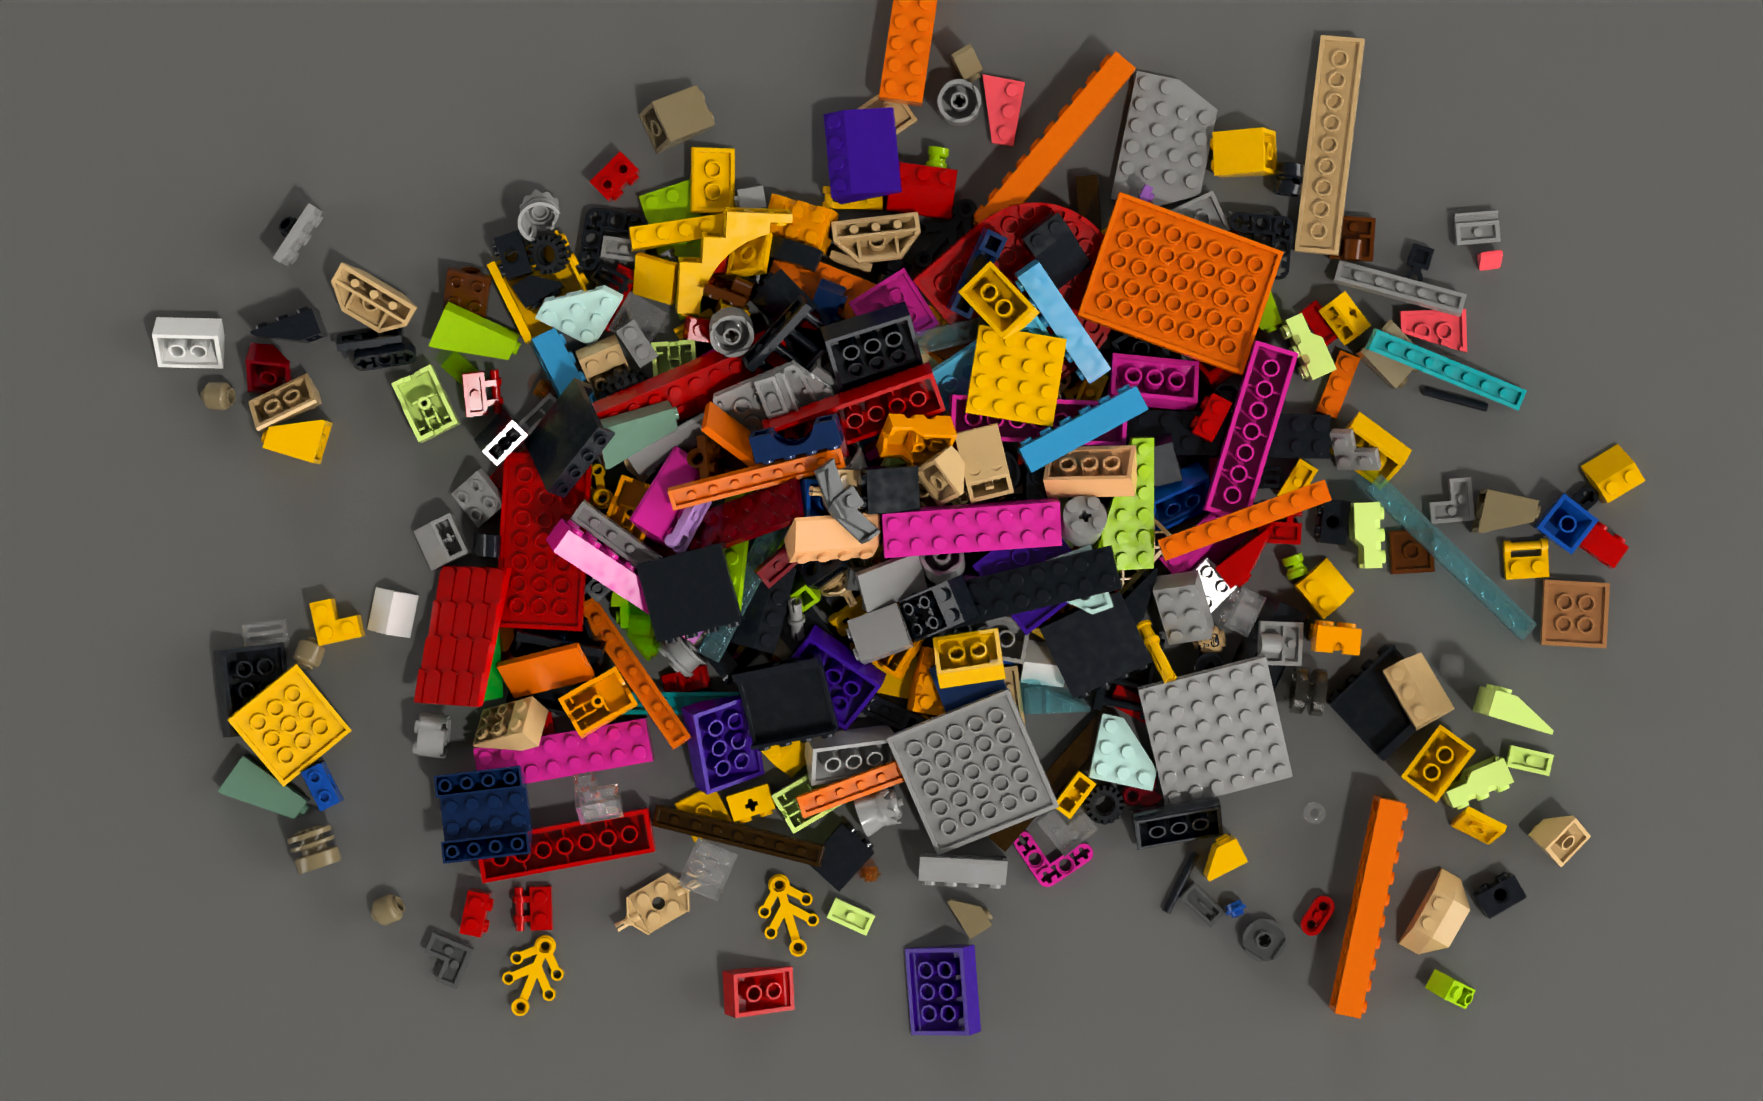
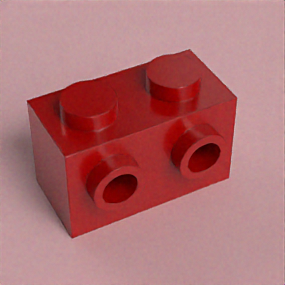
(615, 177)
(1211, 417)
(1604, 546)
(475, 912)

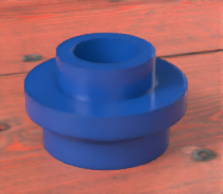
(1235, 909)

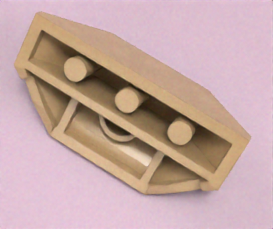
(876, 237)
(371, 299)
(1437, 916)

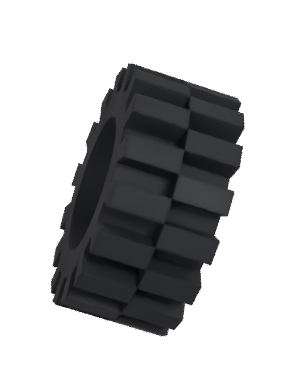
(560, 253)
(1117, 804)

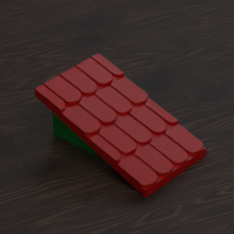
(464, 638)

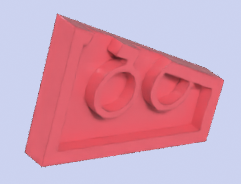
(1003, 108)
(1436, 327)

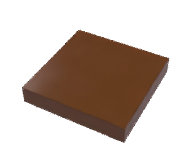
(1408, 554)

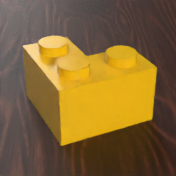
(328, 625)

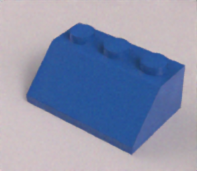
(1183, 498)

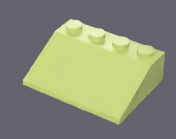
(1501, 704)

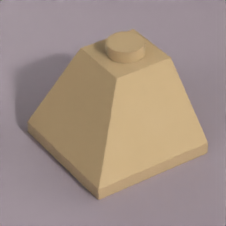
(943, 475)
(1559, 837)

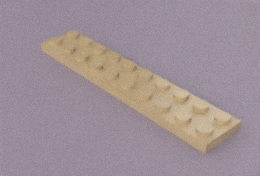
(1329, 145)

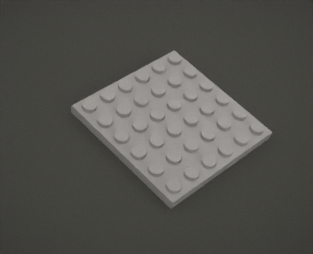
(1215, 731)
(972, 771)

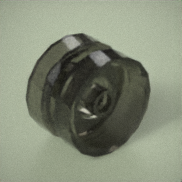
(1308, 690)

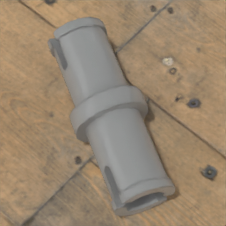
(796, 618)

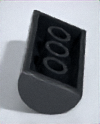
(1177, 822)

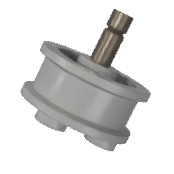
(683, 655)

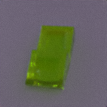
(456, 365)

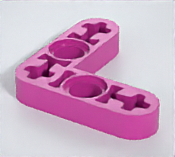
(1044, 865)

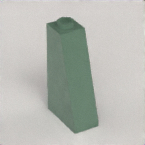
(637, 430)
(259, 787)

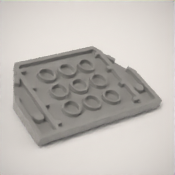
(1164, 140)
(744, 403)

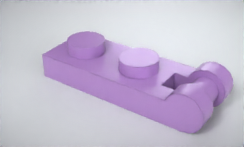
(686, 527)

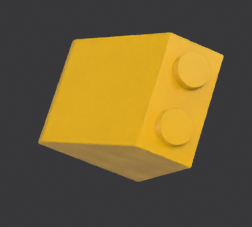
(1244, 152)
(299, 440)

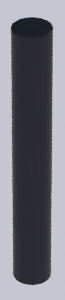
(1455, 399)
(1181, 882)

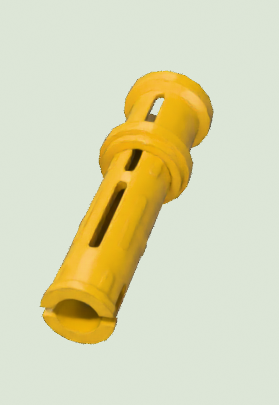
(1152, 644)

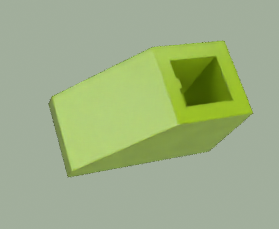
(1450, 989)

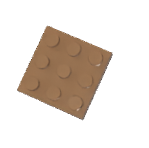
(1574, 614)

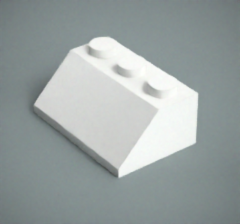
(189, 342)

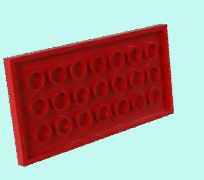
(542, 586)

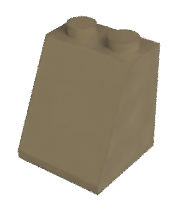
(676, 118)
(1387, 369)
(1502, 510)

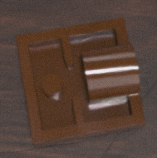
(1356, 239)
(468, 289)
(736, 292)
(712, 457)

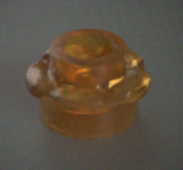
(541, 389)
(870, 874)

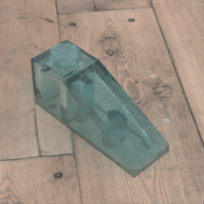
(1045, 701)

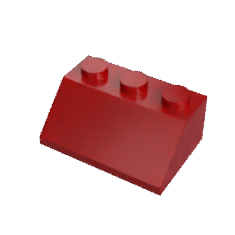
(924, 191)

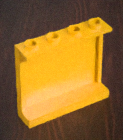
(525, 319)

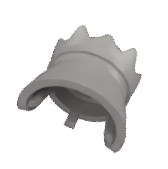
(537, 213)
(879, 810)

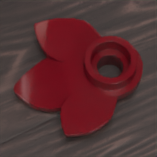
(1143, 797)

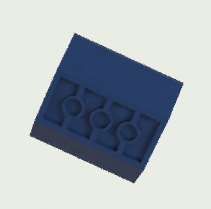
(484, 814)

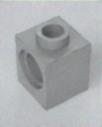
(751, 198)

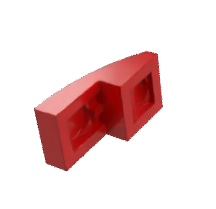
(679, 683)

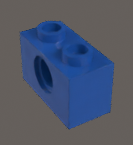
(322, 786)

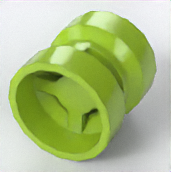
(937, 156)
(1294, 566)

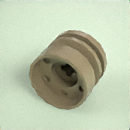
(314, 848)

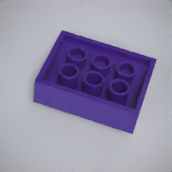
(862, 154)
(848, 680)
(720, 744)
(943, 990)

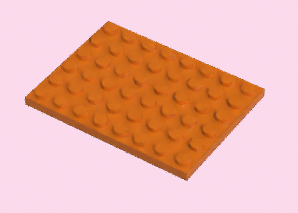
(1180, 283)

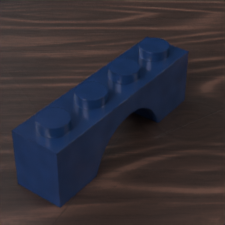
(986, 249)
(829, 299)
(769, 445)

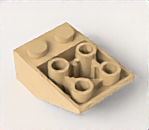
(600, 361)
(985, 463)
(511, 725)

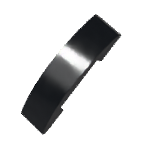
(795, 253)
(891, 713)

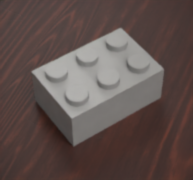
(1183, 607)

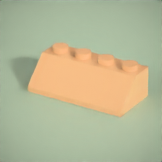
(1093, 472)
(826, 539)

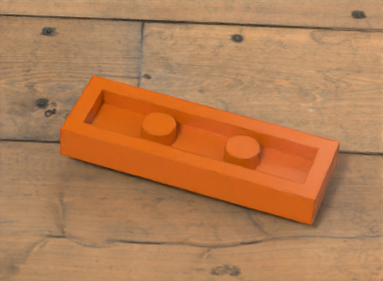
(1337, 384)

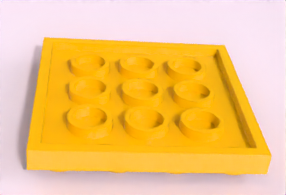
(1015, 376)
(289, 725)

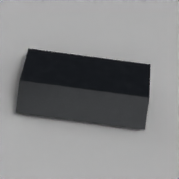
(1271, 611)

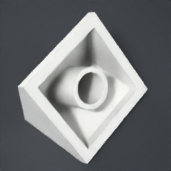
(393, 612)
(1040, 666)

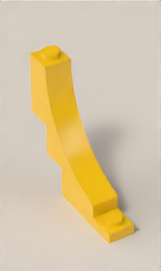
(739, 227)

